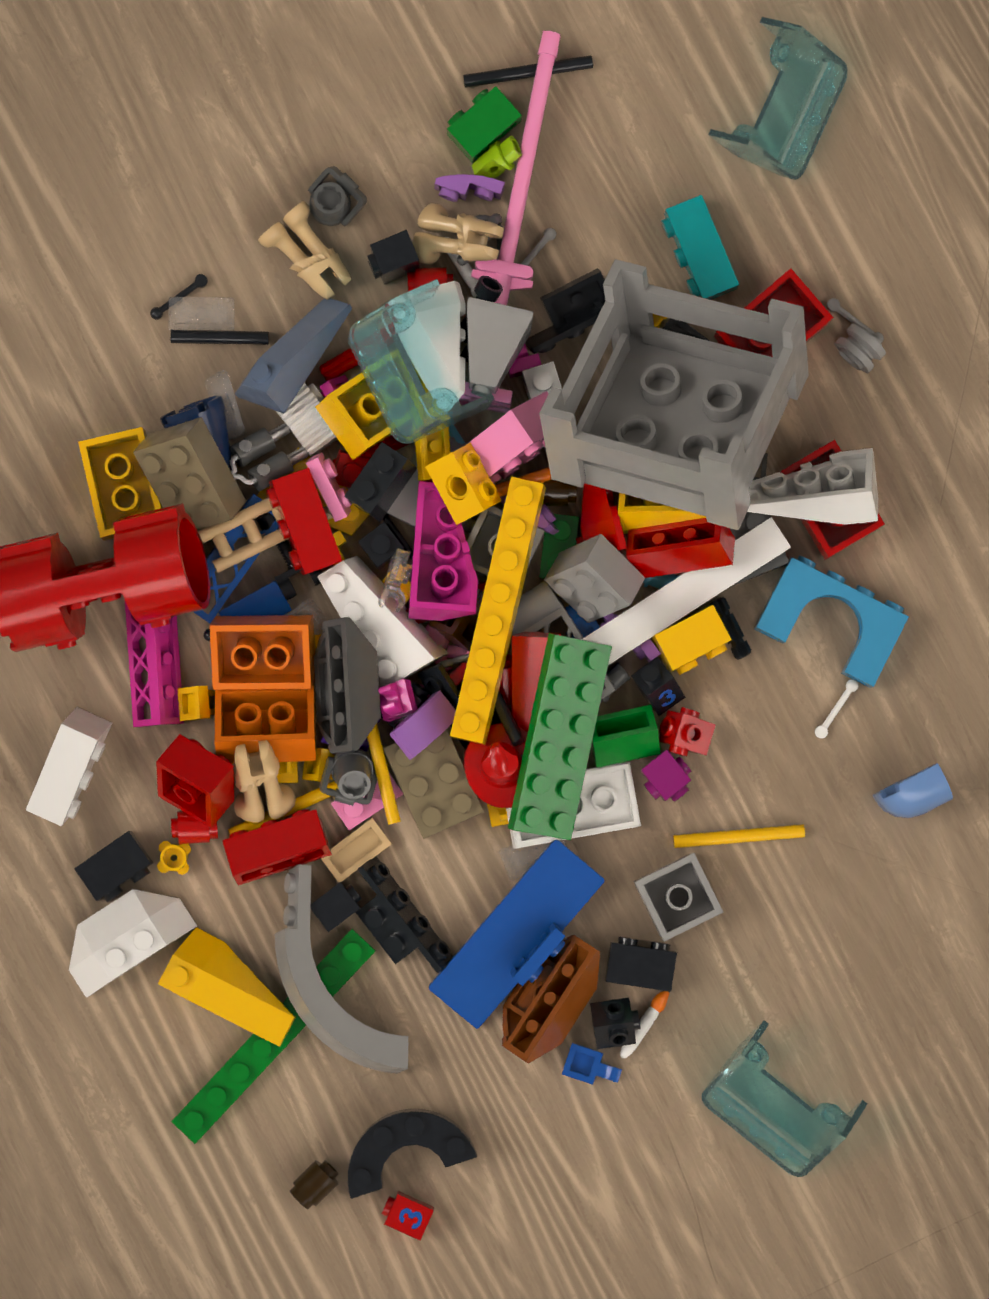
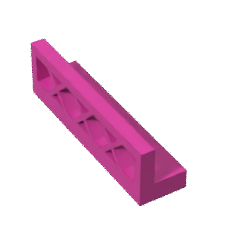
(163, 667)

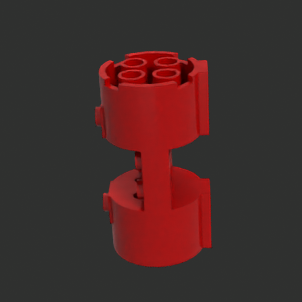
(154, 566)

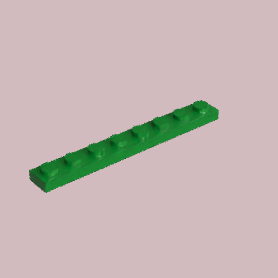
(259, 1053)

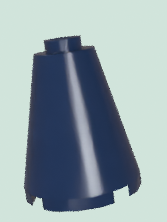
(213, 416)

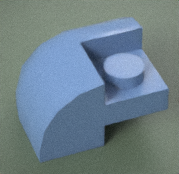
(915, 794)

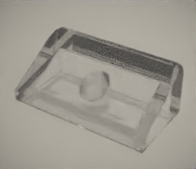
(221, 385)

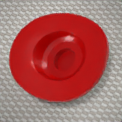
(494, 767)

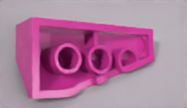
(442, 567)

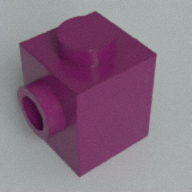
(666, 777)

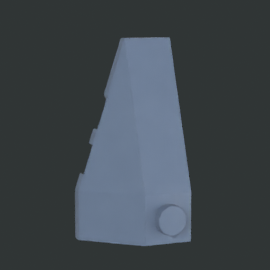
(288, 363)

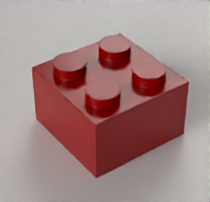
(195, 780)

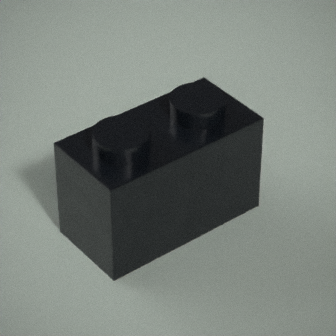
(393, 257)
(380, 482)
(114, 866)
(641, 965)

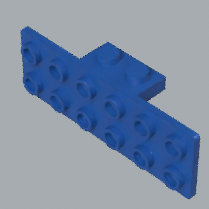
(517, 934)

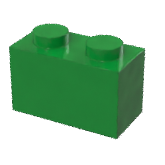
(483, 123)
(625, 736)

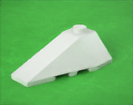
(436, 339)
(828, 492)

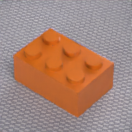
(262, 652)
(275, 715)

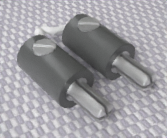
(258, 445)

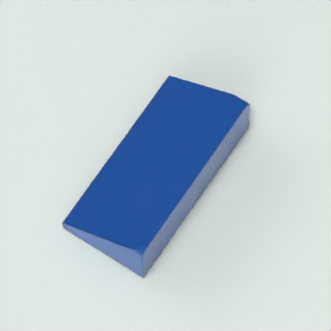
(263, 602)

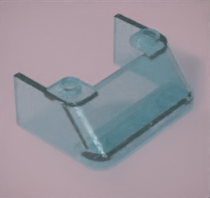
(796, 106)
(392, 378)
(772, 1114)

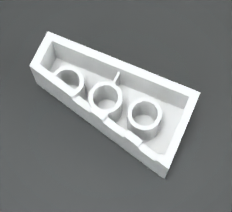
(400, 642)

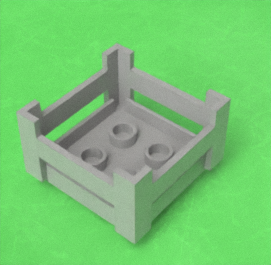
(671, 410)

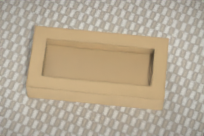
(356, 850)

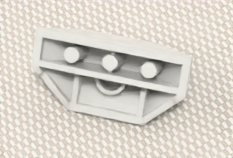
(125, 936)

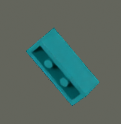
(699, 249)

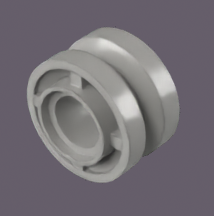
(860, 348)

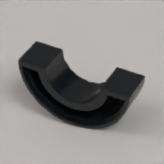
(399, 1130)

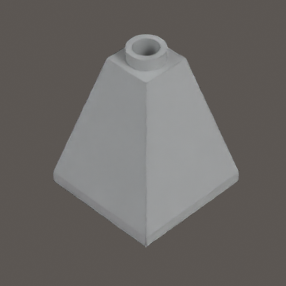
(493, 342)

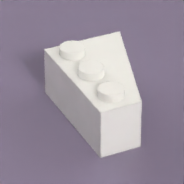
(69, 766)

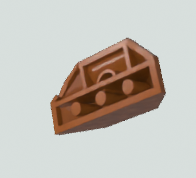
(544, 1011)

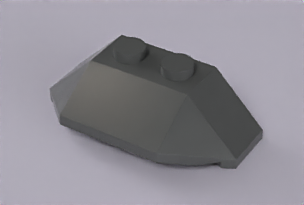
(346, 685)

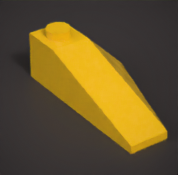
(218, 981)

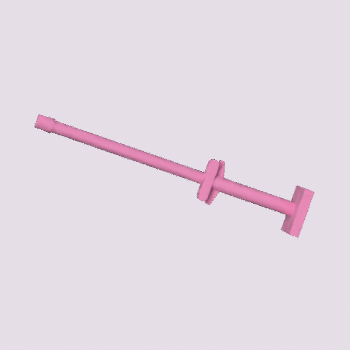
(504, 270)

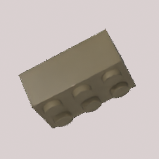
(190, 470)
(435, 785)

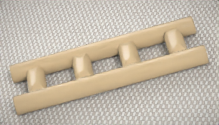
(257, 542)

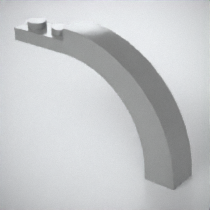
(311, 998)

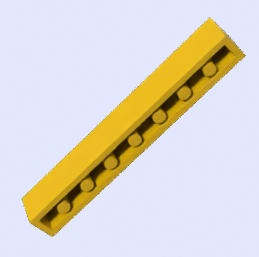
(498, 610)

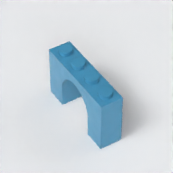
(878, 622)

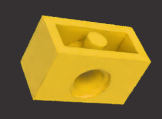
(463, 483)

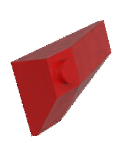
(601, 517)

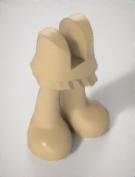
(471, 234)
(307, 267)
(253, 771)

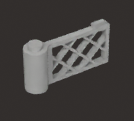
(542, 607)

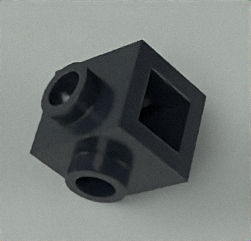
(614, 1023)

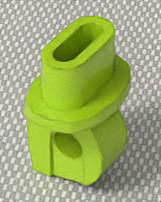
(497, 158)

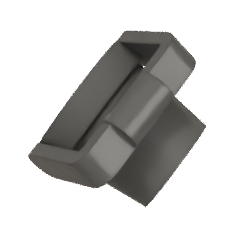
(331, 201)
(353, 775)

